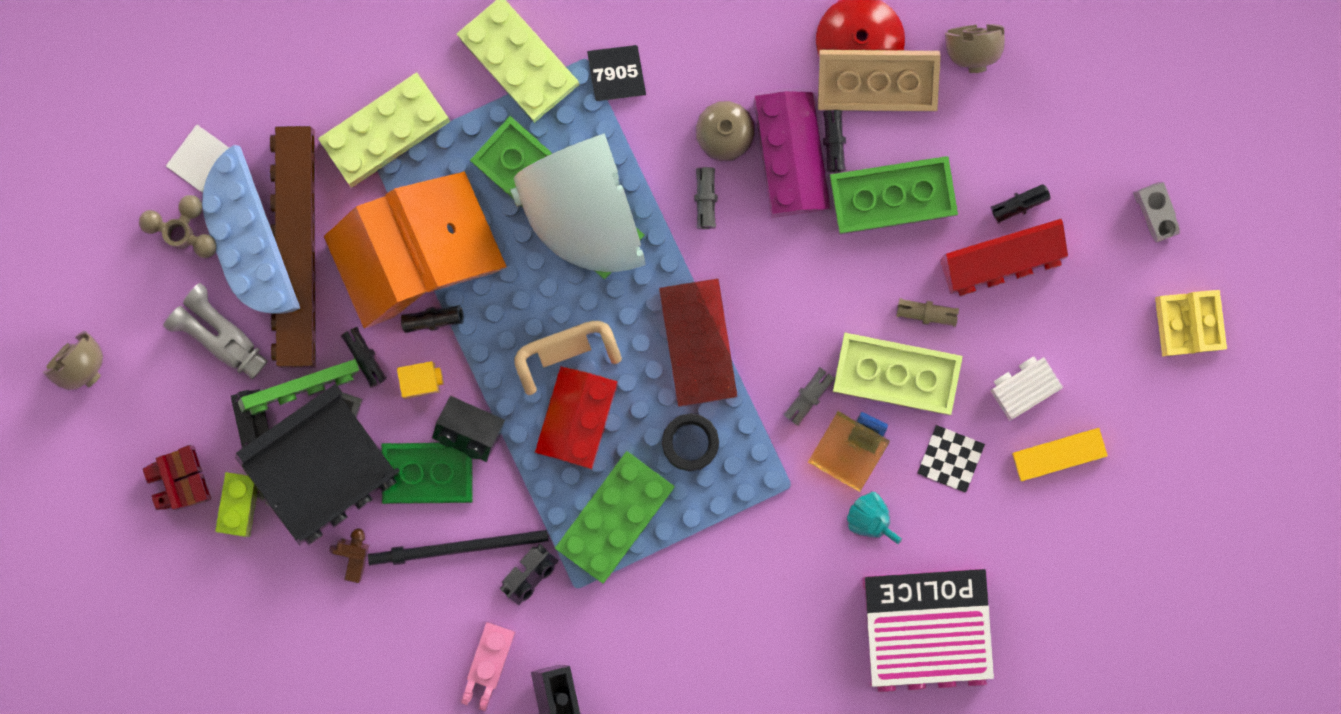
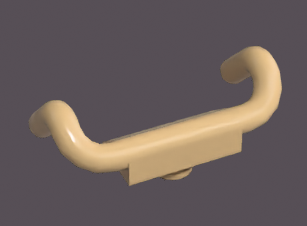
(562, 347)

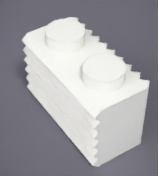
(1026, 388)

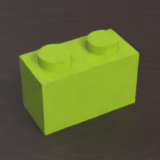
(237, 505)

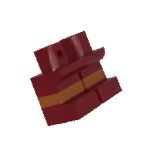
(172, 468)

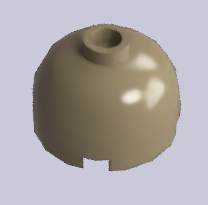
(975, 46)
(725, 130)
(76, 363)

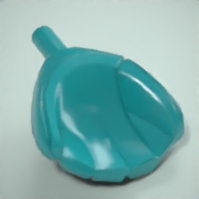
(871, 517)

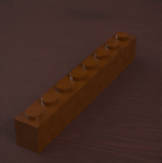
(296, 242)

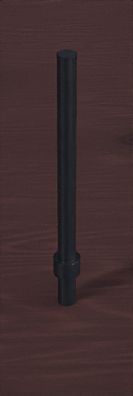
(399, 555)

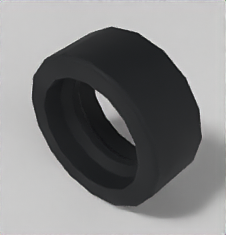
(690, 419)

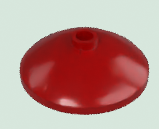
(848, 17)

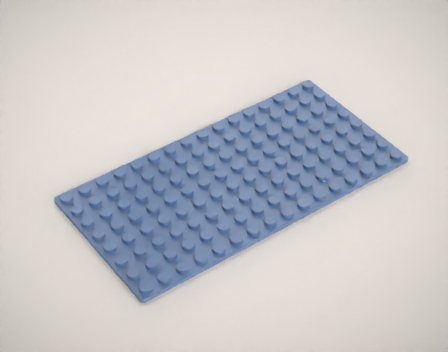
(547, 295)

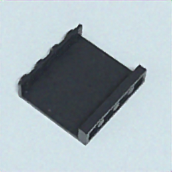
(316, 466)

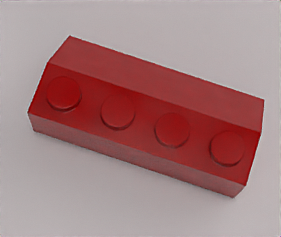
(1005, 256)

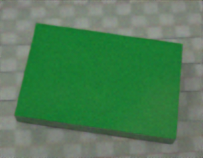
(428, 474)

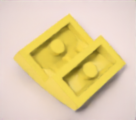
(1191, 323)

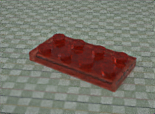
(698, 342)

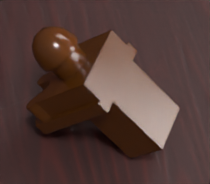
(355, 551)

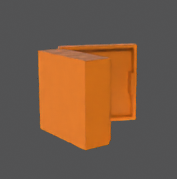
(402, 246)

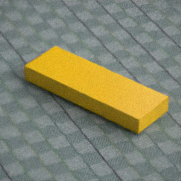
(1059, 454)

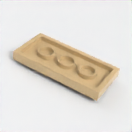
(878, 80)

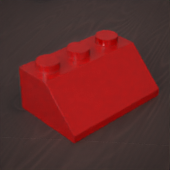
(576, 417)

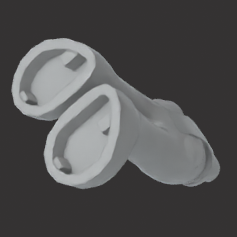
(229, 346)

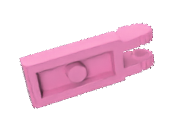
(488, 662)

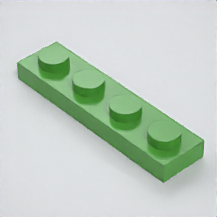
(287, 391)

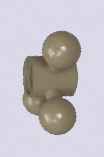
(189, 208)

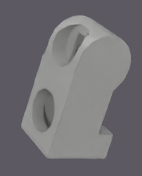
(1157, 211)

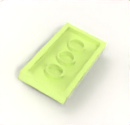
(518, 59)
(384, 130)
(897, 374)

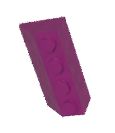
(791, 153)

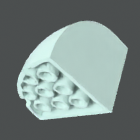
(581, 207)

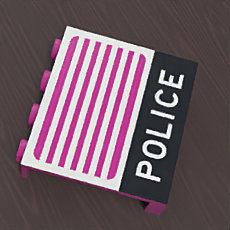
(928, 629)

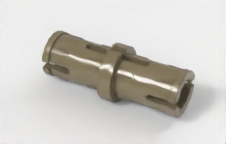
(927, 312)

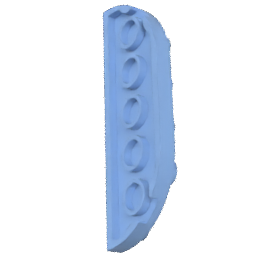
(245, 237)

